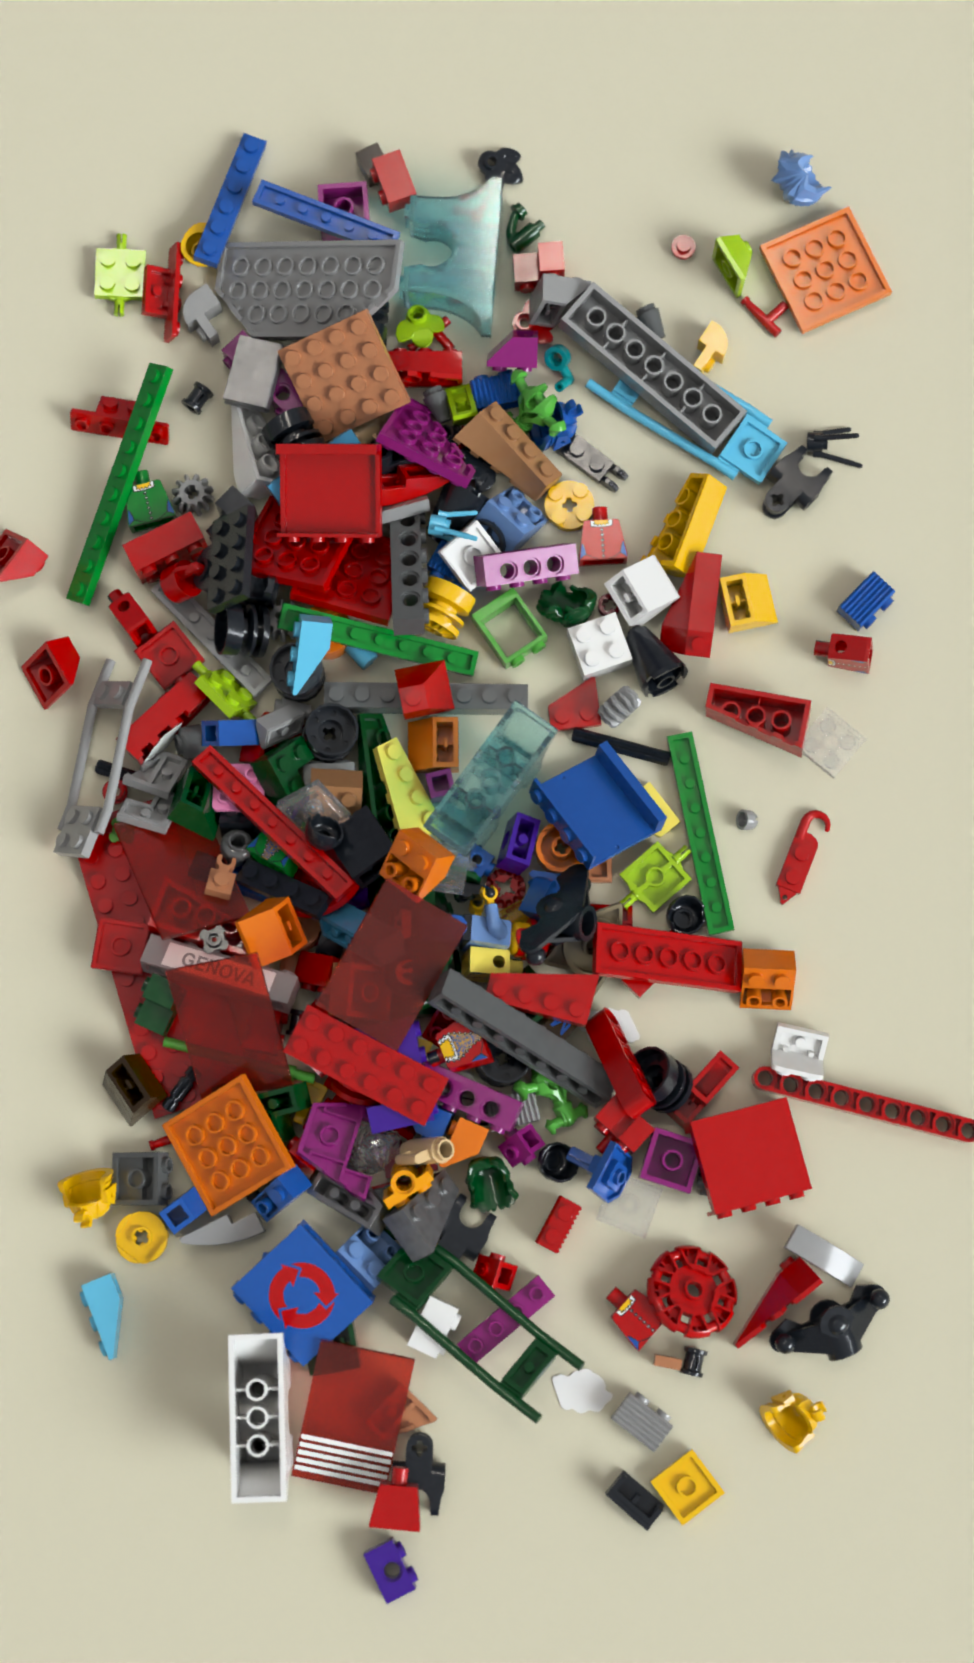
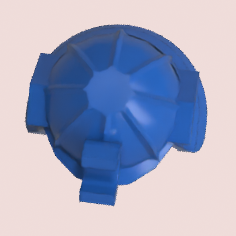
(562, 411)

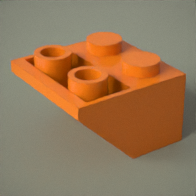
(434, 744)
(416, 861)
(271, 930)
(767, 979)
(466, 1138)

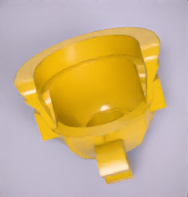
(88, 1194)
(792, 1419)

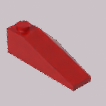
(691, 618)
(787, 1287)

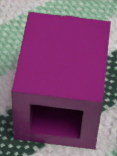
(439, 784)

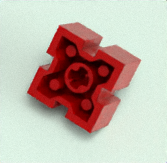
(620, 1127)

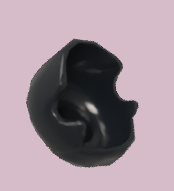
(323, 832)
(685, 914)
(553, 1163)

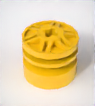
(444, 604)

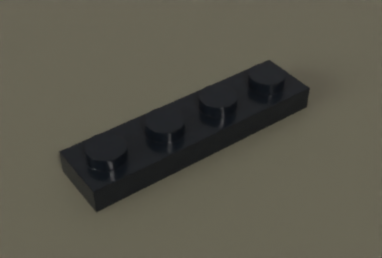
(276, 884)

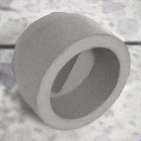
(746, 820)

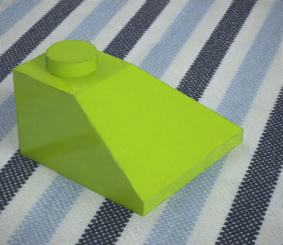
(733, 260)

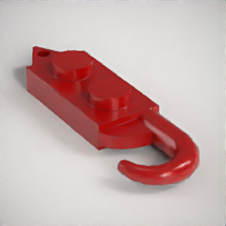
(799, 857)

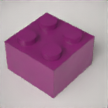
(345, 196)
(670, 1161)

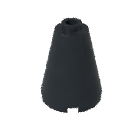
(458, 499)
(653, 662)

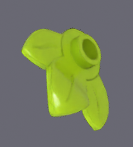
(419, 329)

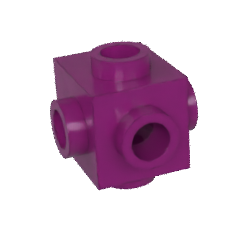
(516, 1147)

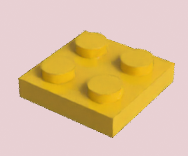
(687, 1486)

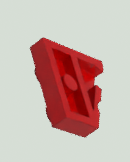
(576, 708)

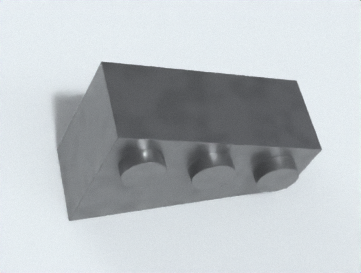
(367, 1213)
(423, 1217)

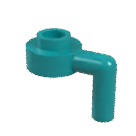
(561, 365)

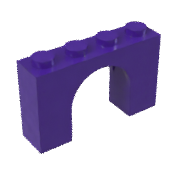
(380, 1116)

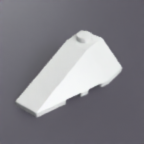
(252, 457)

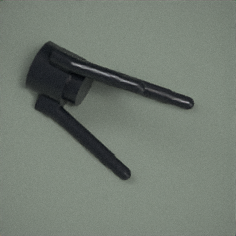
(818, 441)

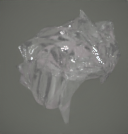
(373, 1151)

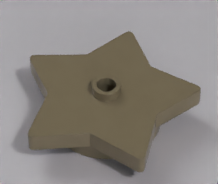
(575, 955)

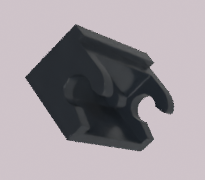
(635, 1500)

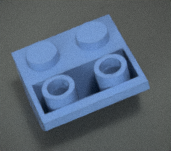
(514, 517)
(367, 1255)

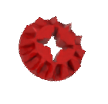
(517, 886)

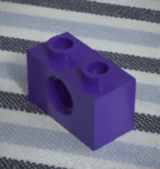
(518, 843)
(391, 1586)

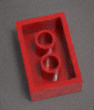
(164, 547)

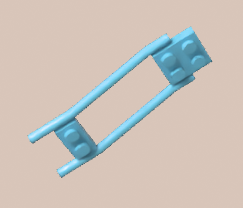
(749, 451)

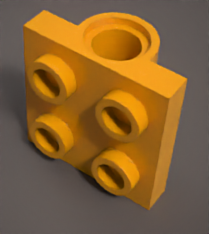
(398, 1192)

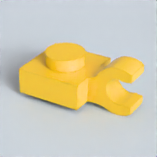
(317, 1094)

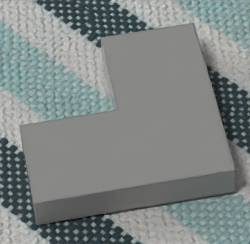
(145, 815)

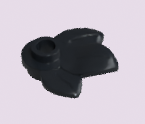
(504, 166)
(484, 475)

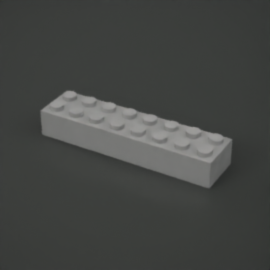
(652, 368)

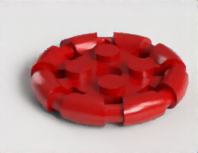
(680, 1300)

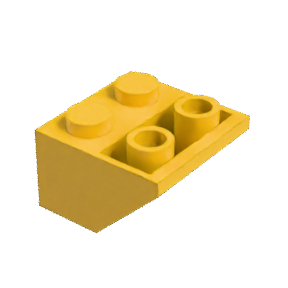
(746, 601)

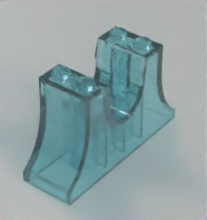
(468, 277)
(491, 780)

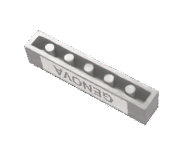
(171, 954)

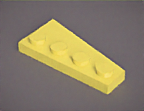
(404, 790)

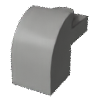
(198, 310)

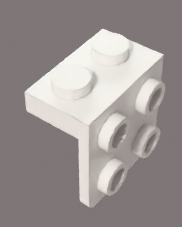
(799, 1051)

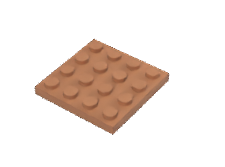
(344, 375)

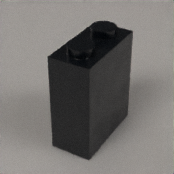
(363, 846)

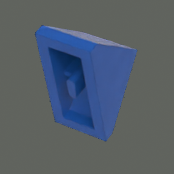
(538, 889)

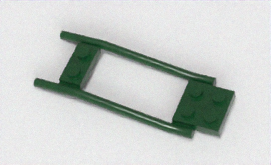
(419, 1280)

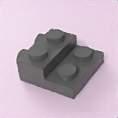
(142, 1178)

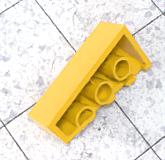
(688, 524)

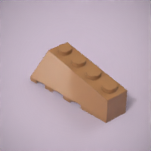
(509, 451)

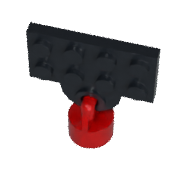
(221, 568)

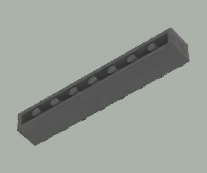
(385, 697)
(521, 1037)

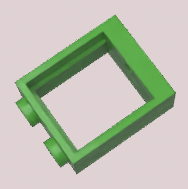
(495, 608)

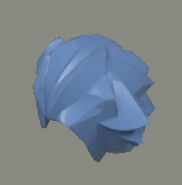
(798, 180)

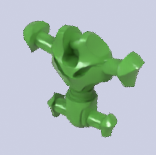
(534, 406)
(562, 1107)

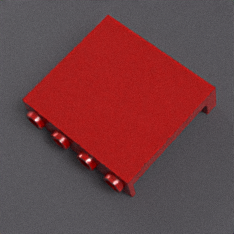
(330, 491)
(749, 1157)

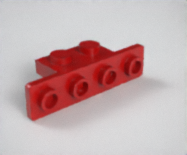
(162, 292)
(112, 419)

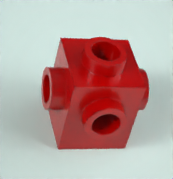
(495, 1271)

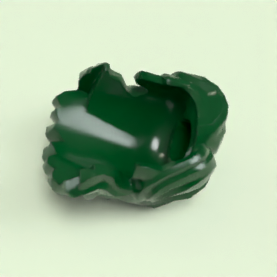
(567, 607)
(490, 1184)

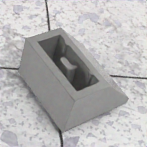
(553, 298)

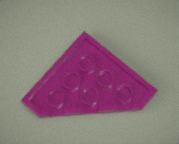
(424, 442)

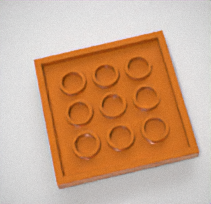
(825, 270)
(228, 1145)

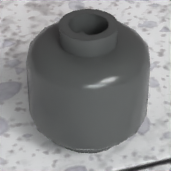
(189, 741)
(234, 846)

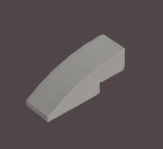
(225, 1231)
(823, 1255)

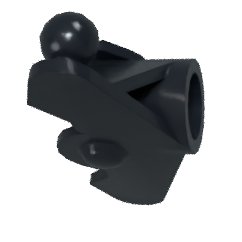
(562, 915)
(831, 1326)

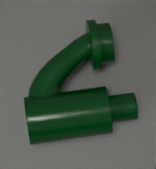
(520, 240)

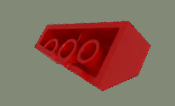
(428, 367)

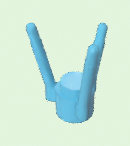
(440, 526)

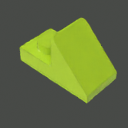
(461, 404)

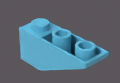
(312, 644)
(106, 1306)

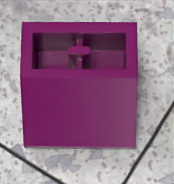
(516, 350)

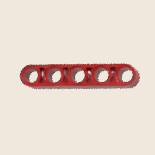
(620, 1063)

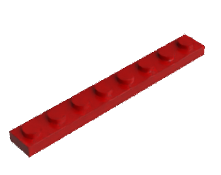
(273, 823)

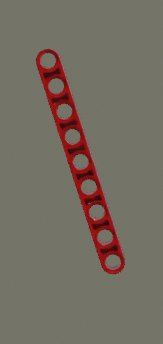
(878, 1102)

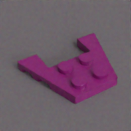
(329, 1143)

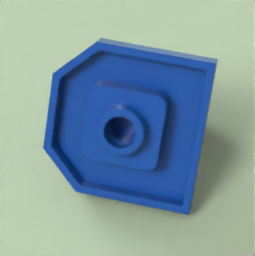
(607, 1172)

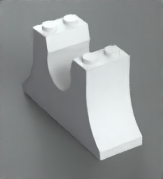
(259, 1417)

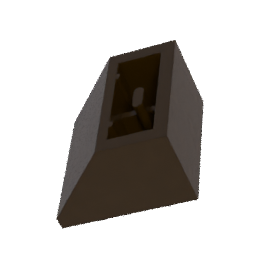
(133, 1087)

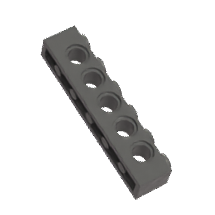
(408, 575)

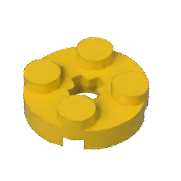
(559, 516)
(126, 1237)

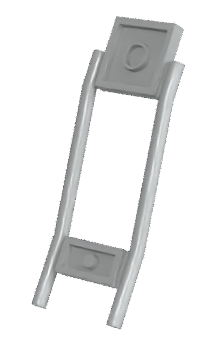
(83, 823)

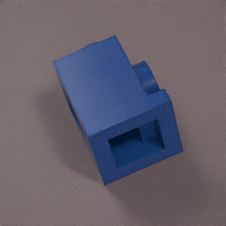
(487, 865)

